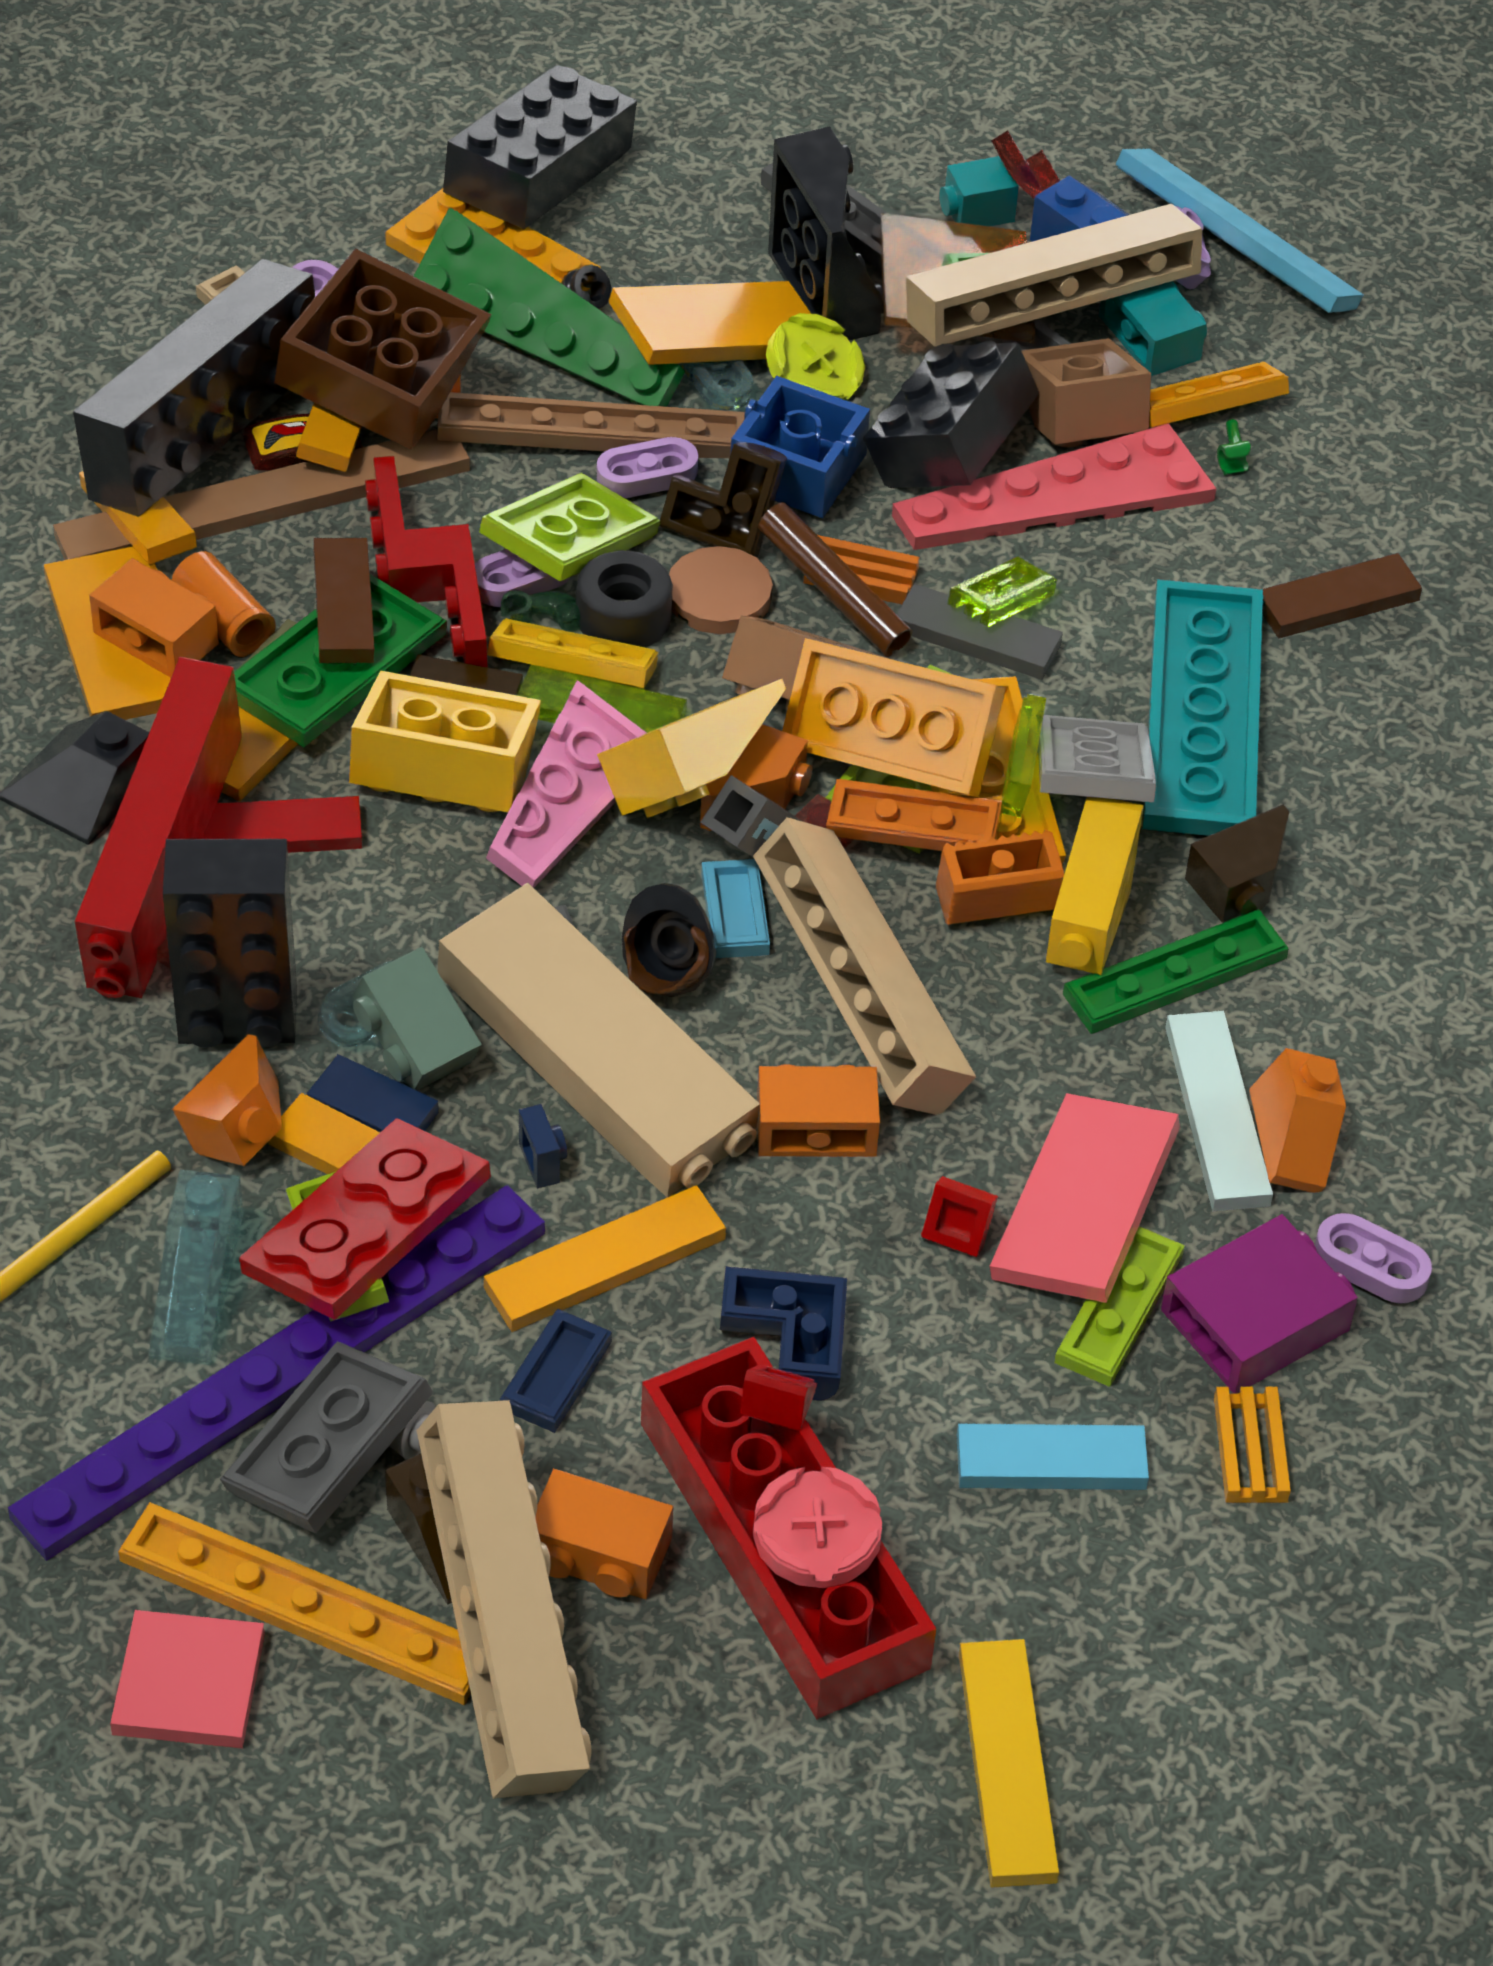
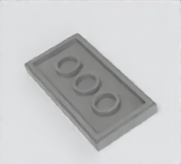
(1096, 759)

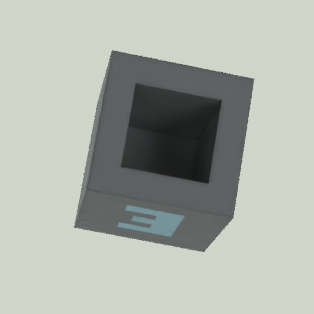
(744, 816)

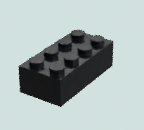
(539, 146)
(230, 940)

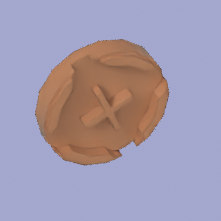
(718, 587)

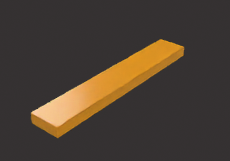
(298, 1600)

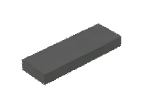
(1009, 643)

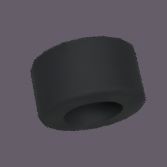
(625, 577)

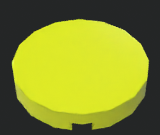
(816, 355)

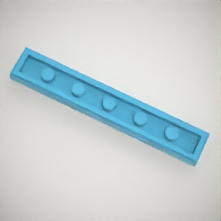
(1240, 231)

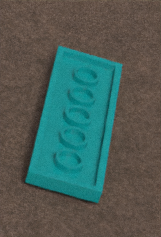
(1204, 706)

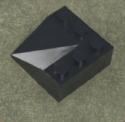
(810, 234)

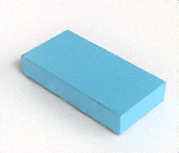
(736, 908)

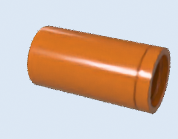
(240, 618)

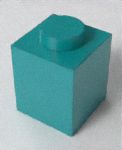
(979, 193)

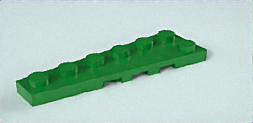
(541, 313)

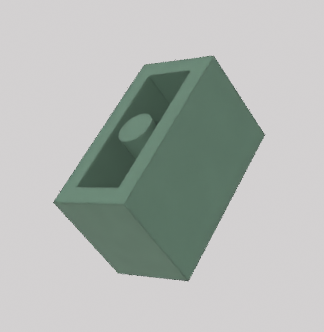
(415, 1020)

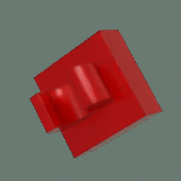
(959, 1216)

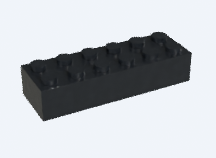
(190, 390)

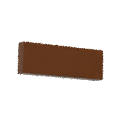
(1339, 595)
(343, 600)

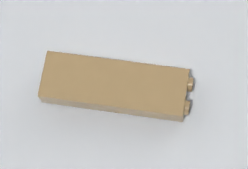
(598, 1040)

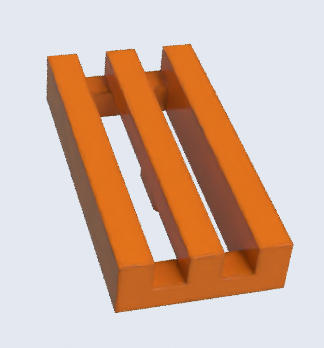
(878, 563)

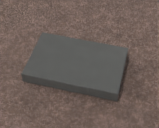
(326, 1436)

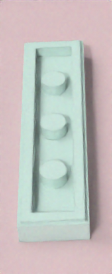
(1218, 1111)

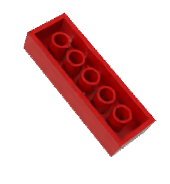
(832, 1639)

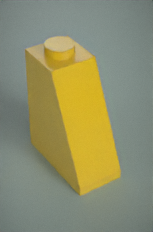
(1095, 884)

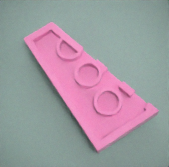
(563, 789)

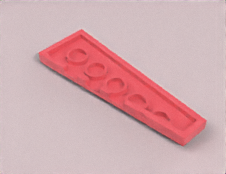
(1101, 479)

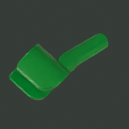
(1233, 455)

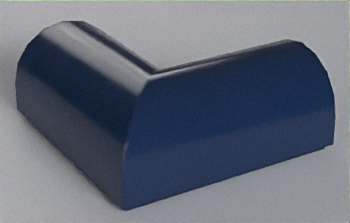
(797, 1307)

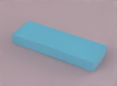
(1052, 1456)

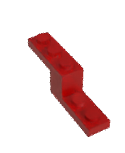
(427, 563)

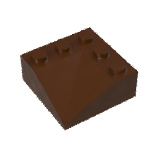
(380, 348)

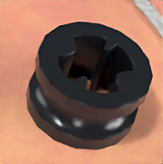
(593, 278)

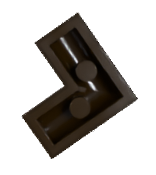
(733, 513)

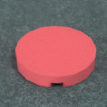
(817, 1527)

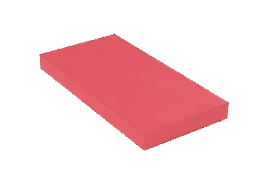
(1085, 1198)

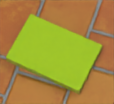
(569, 525)

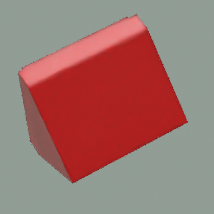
(777, 1396)

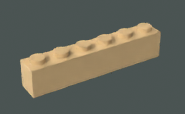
(1053, 274)
(864, 967)
(503, 1599)

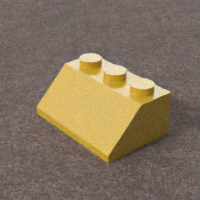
(443, 741)

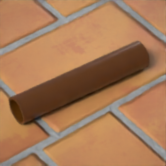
(835, 579)

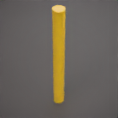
(82, 1223)

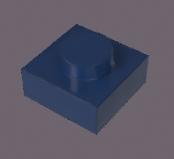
(541, 1145)

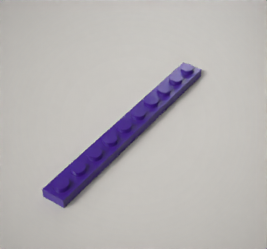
(266, 1378)

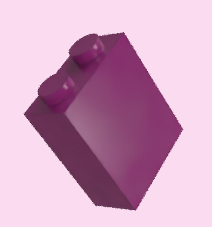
(1259, 1303)

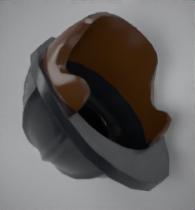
(667, 941)

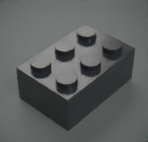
(951, 415)

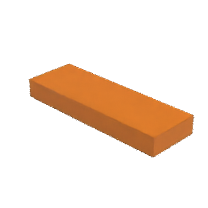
(910, 815)

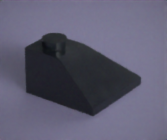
(80, 776)

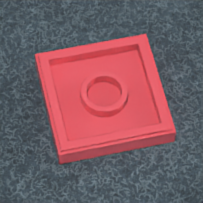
(188, 1679)

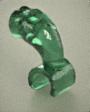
(555, 604)

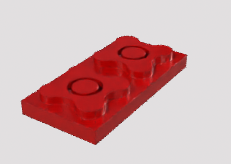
(365, 1218)

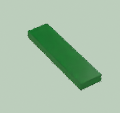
(1175, 971)

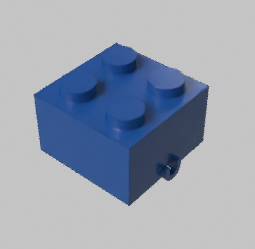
(816, 435)

